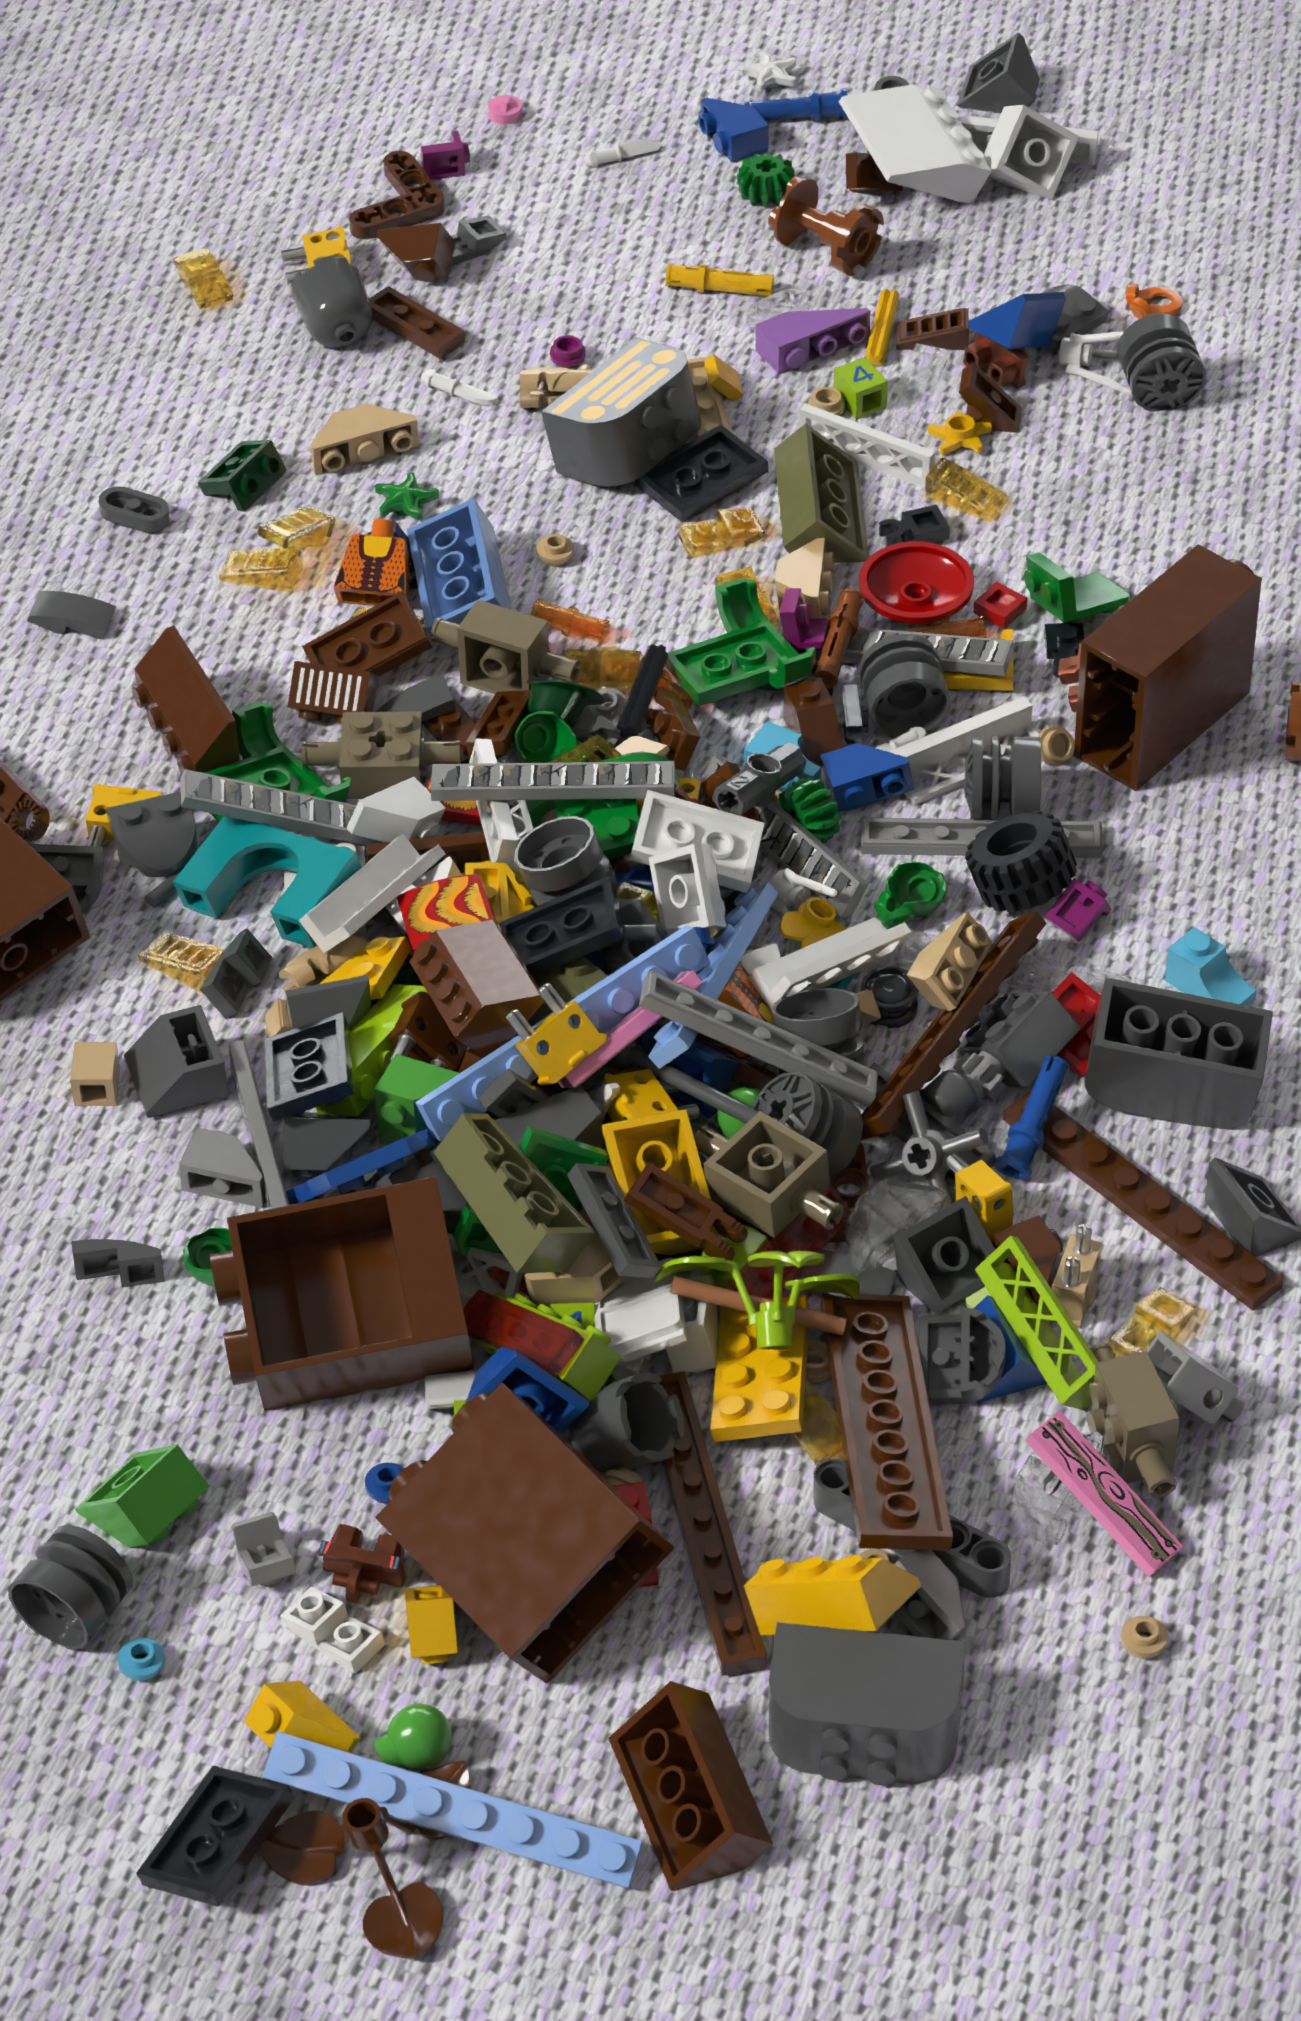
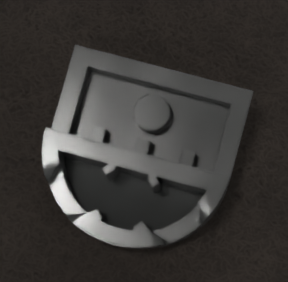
(1079, 314)
(154, 834)
(79, 866)
(960, 1356)

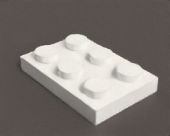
(675, 823)

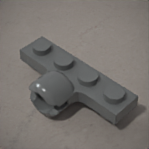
(946, 1104)

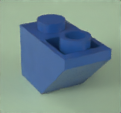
(734, 128)
(865, 775)

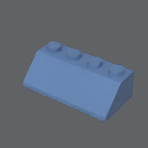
(457, 563)

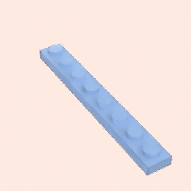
(724, 957)
(604, 1006)
(455, 1810)

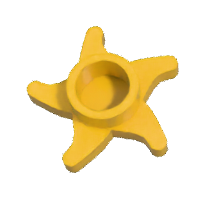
(960, 431)

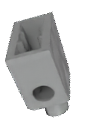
(1194, 1381)

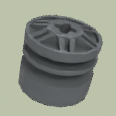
(1161, 362)
(904, 685)
(1003, 777)
(561, 858)
(824, 1018)
(815, 1114)
(70, 1586)

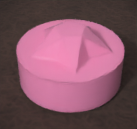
(505, 109)

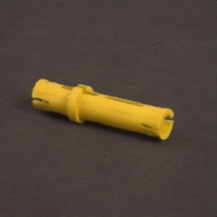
(712, 279)

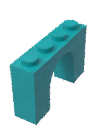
(245, 849)

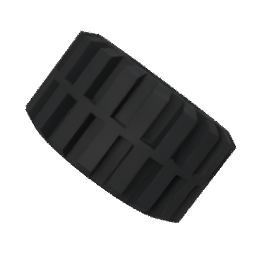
(1021, 861)

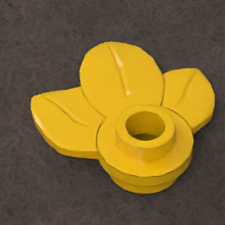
(810, 922)

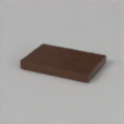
(373, 640)

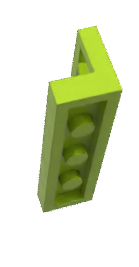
(1032, 1324)

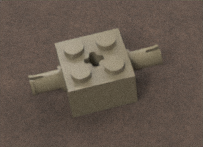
(503, 649)
(380, 751)
(768, 1175)
(1134, 1418)

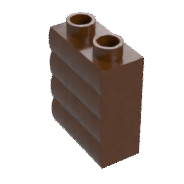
(343, 1295)

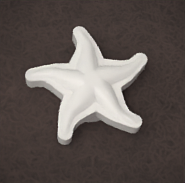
(770, 72)

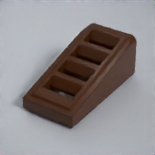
(943, 330)

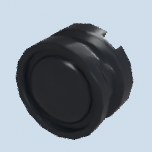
(893, 994)

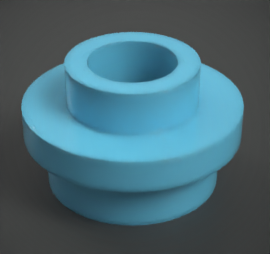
(144, 1668)

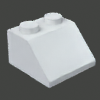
(1029, 151)
(687, 888)

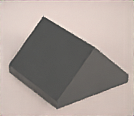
(1249, 1209)
(941, 1254)

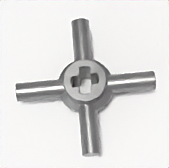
(914, 1153)

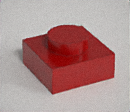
(1000, 605)

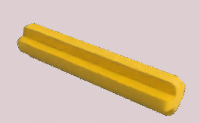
(882, 327)

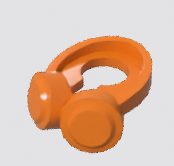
(1139, 299)

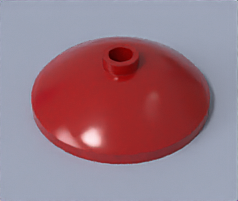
(916, 582)

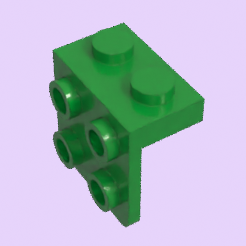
(1070, 597)

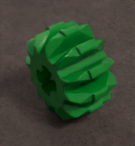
(764, 178)
(812, 807)

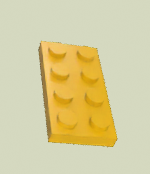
(757, 1388)

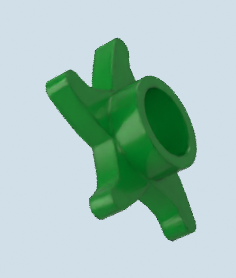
(405, 498)

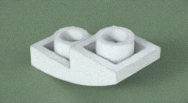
(329, 1629)

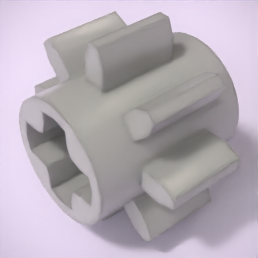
(983, 1073)

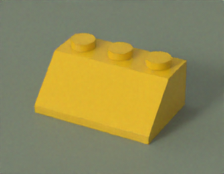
(668, 1144)
(829, 1594)

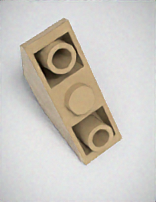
(362, 436)
(811, 571)
(950, 962)
(586, 1280)

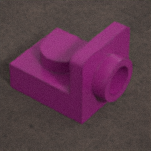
(445, 159)
(797, 624)
(1078, 908)

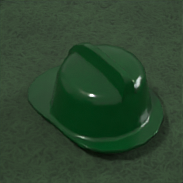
(562, 697)

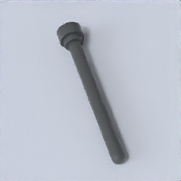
(634, 1056)

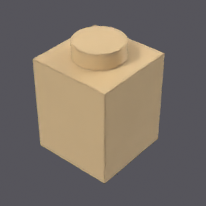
(95, 1074)

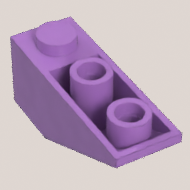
(806, 335)

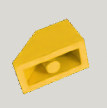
(430, 1623)
(300, 1713)

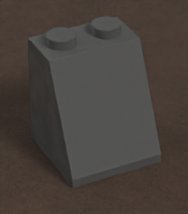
(564, 1114)

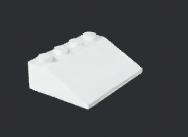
(918, 140)

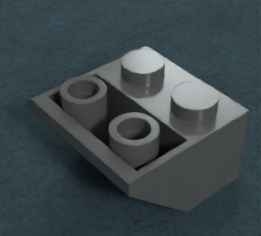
(1022, 1034)
(177, 1063)

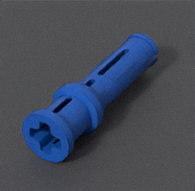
(814, 106)
(1028, 1134)

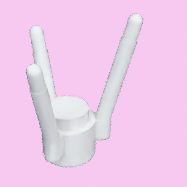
(1076, 352)
(795, 890)

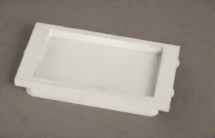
(642, 1316)

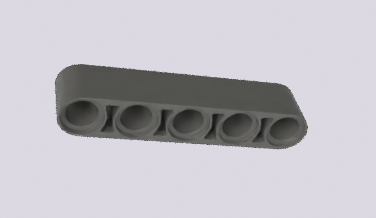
(975, 1557)

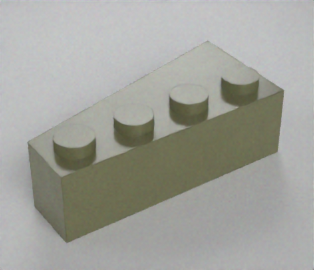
(512, 1197)

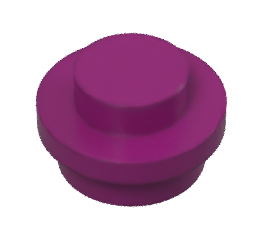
(567, 351)

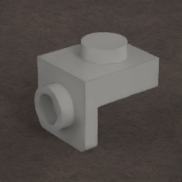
(262, 1550)

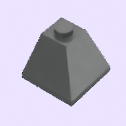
(1001, 78)
(328, 999)
(318, 1140)

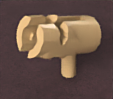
(554, 384)
(316, 966)

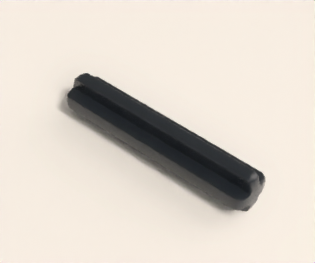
(642, 690)

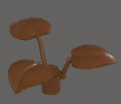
(305, 1852)

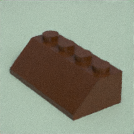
(185, 706)
(476, 983)
(689, 1788)

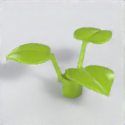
(774, 1318)

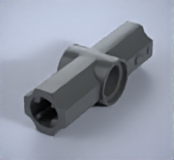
(760, 779)

